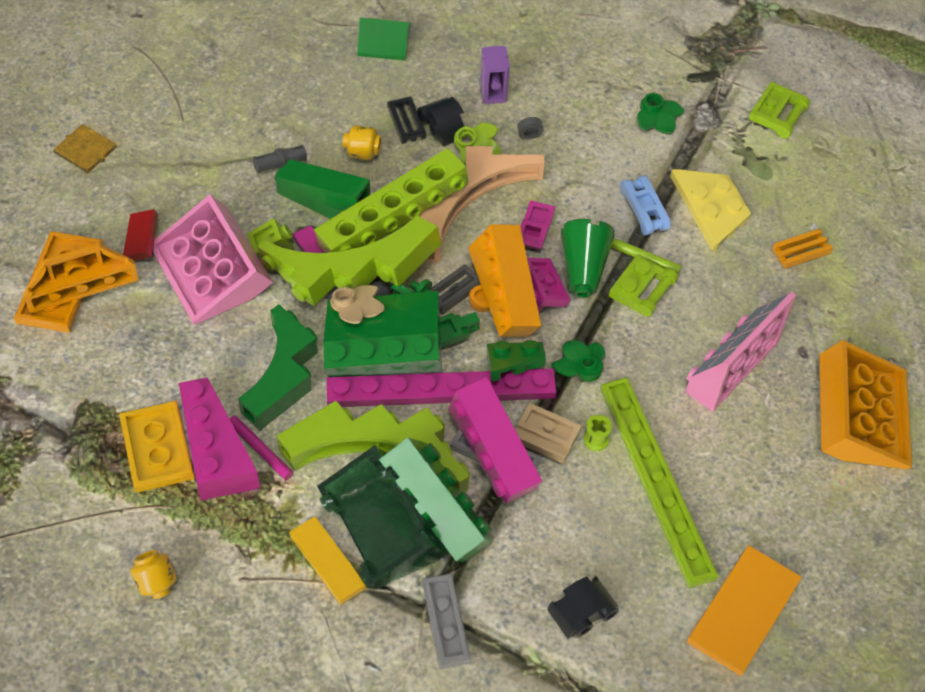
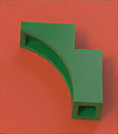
(286, 376)

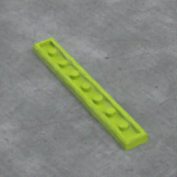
(659, 483)

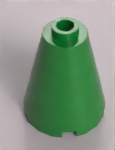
(586, 254)

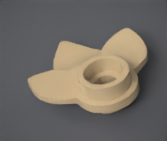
(356, 303)

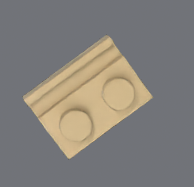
(547, 432)

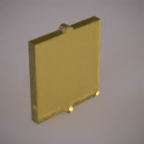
(85, 148)

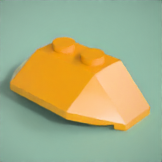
(78, 276)

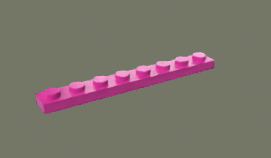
(435, 387)

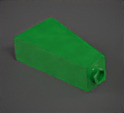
(320, 188)

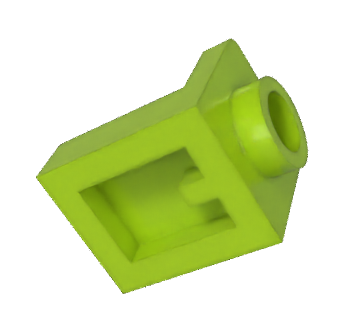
(272, 232)

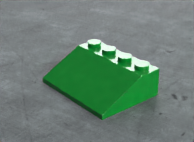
(392, 343)

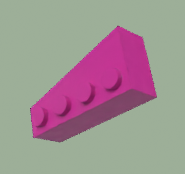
(494, 440)
(216, 450)

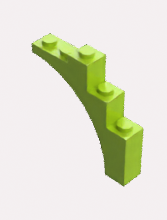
(389, 258)
(336, 432)

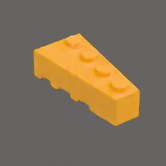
(506, 280)

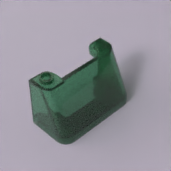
(381, 520)

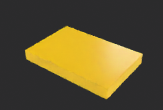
(156, 446)

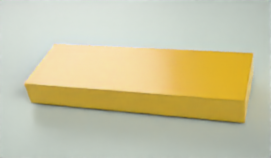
(327, 560)

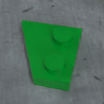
(515, 357)

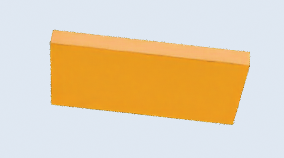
(63, 315)
(744, 610)

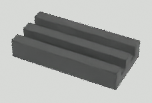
(457, 291)

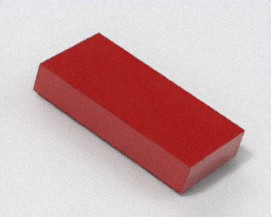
(140, 235)

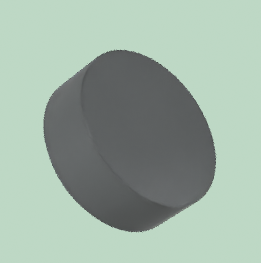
(530, 128)

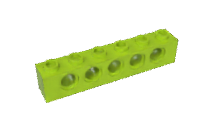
(394, 204)

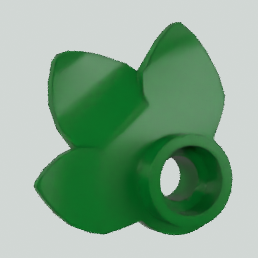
(658, 113)
(581, 360)

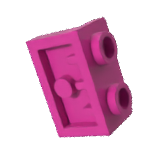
(547, 284)

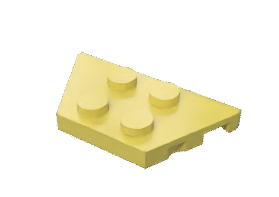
(712, 203)

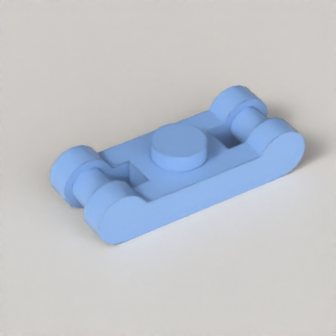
(645, 204)

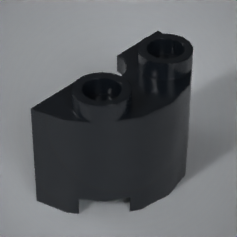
(443, 119)
(582, 605)

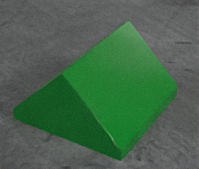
(383, 39)

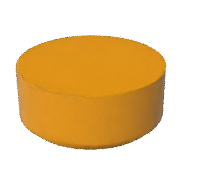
(477, 299)

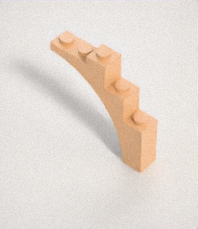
(484, 173)

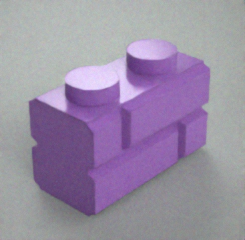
(494, 74)

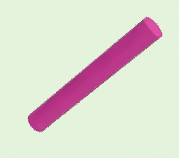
(261, 448)

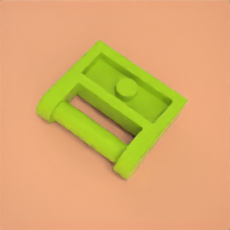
(772, 105)
(637, 279)

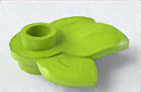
(480, 135)

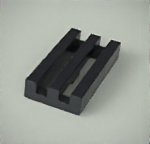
(410, 134)

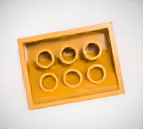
(864, 408)

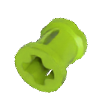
(595, 430)

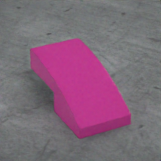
(536, 224)

